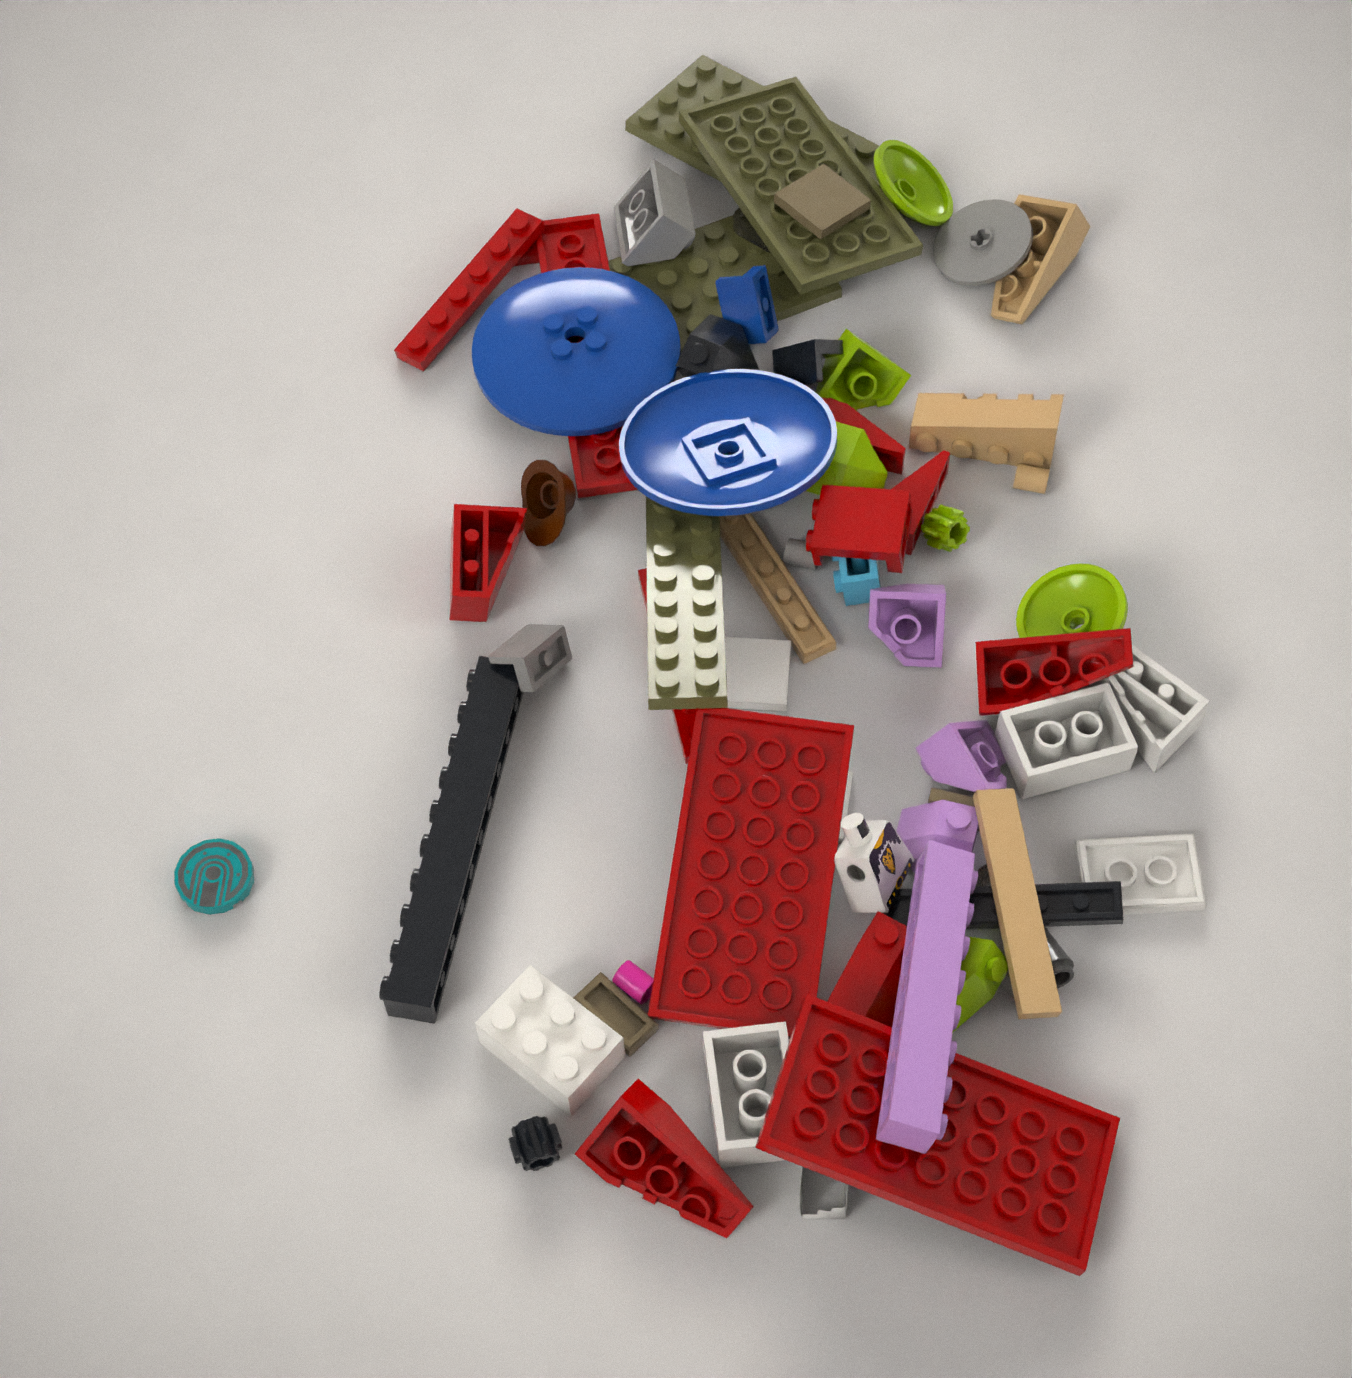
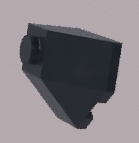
(716, 346)

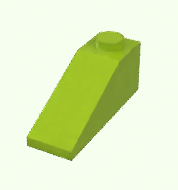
(984, 971)

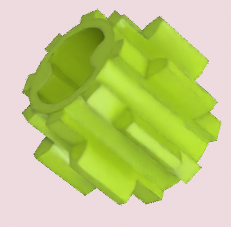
(945, 528)

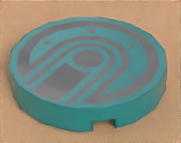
(214, 876)

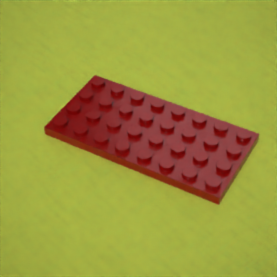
(751, 869)
(1013, 1154)

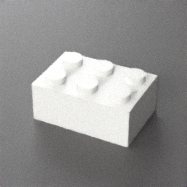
(1065, 740)
(550, 1040)
(741, 1080)

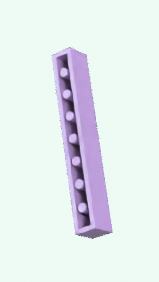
(927, 998)

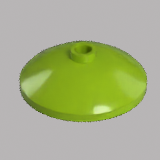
(912, 183)
(1071, 598)

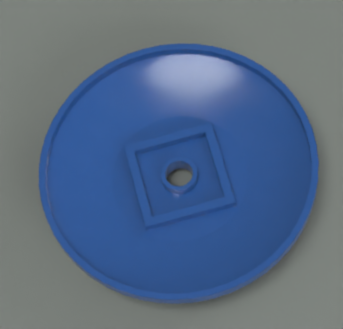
(574, 387)
(770, 424)

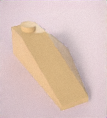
(1057, 237)

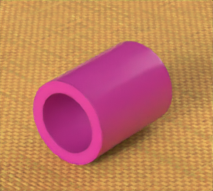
(634, 981)

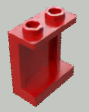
(861, 525)

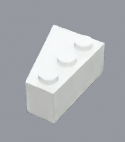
(1156, 707)

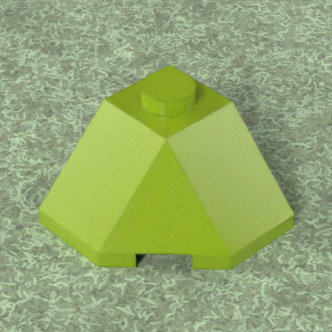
(861, 375)
(853, 463)

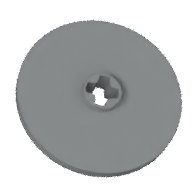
(1006, 242)

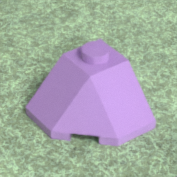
(910, 622)
(964, 756)
(940, 822)

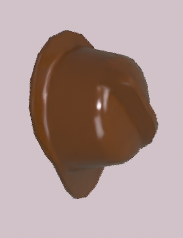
(548, 500)

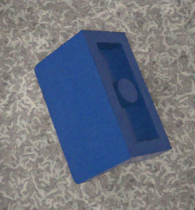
(749, 303)

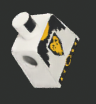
(871, 863)

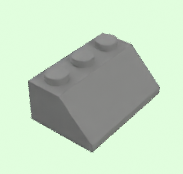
(654, 217)

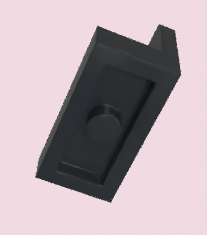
(804, 359)

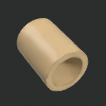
(1031, 478)

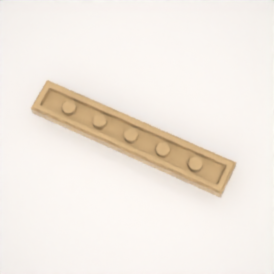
(776, 587)
(1017, 904)

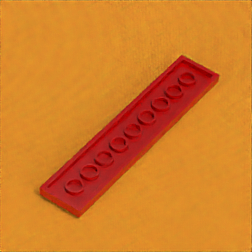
(574, 244)

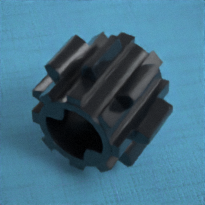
(535, 1143)

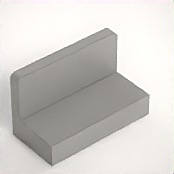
(536, 654)

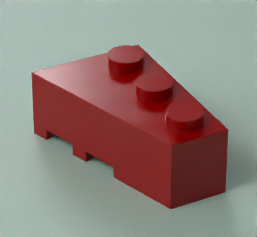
(480, 557)

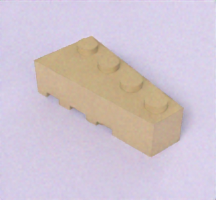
(987, 427)

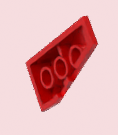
(1047, 666)
(873, 972)
(656, 1154)

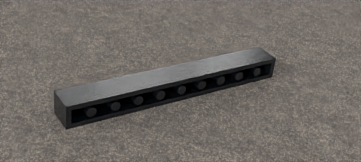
(453, 845)

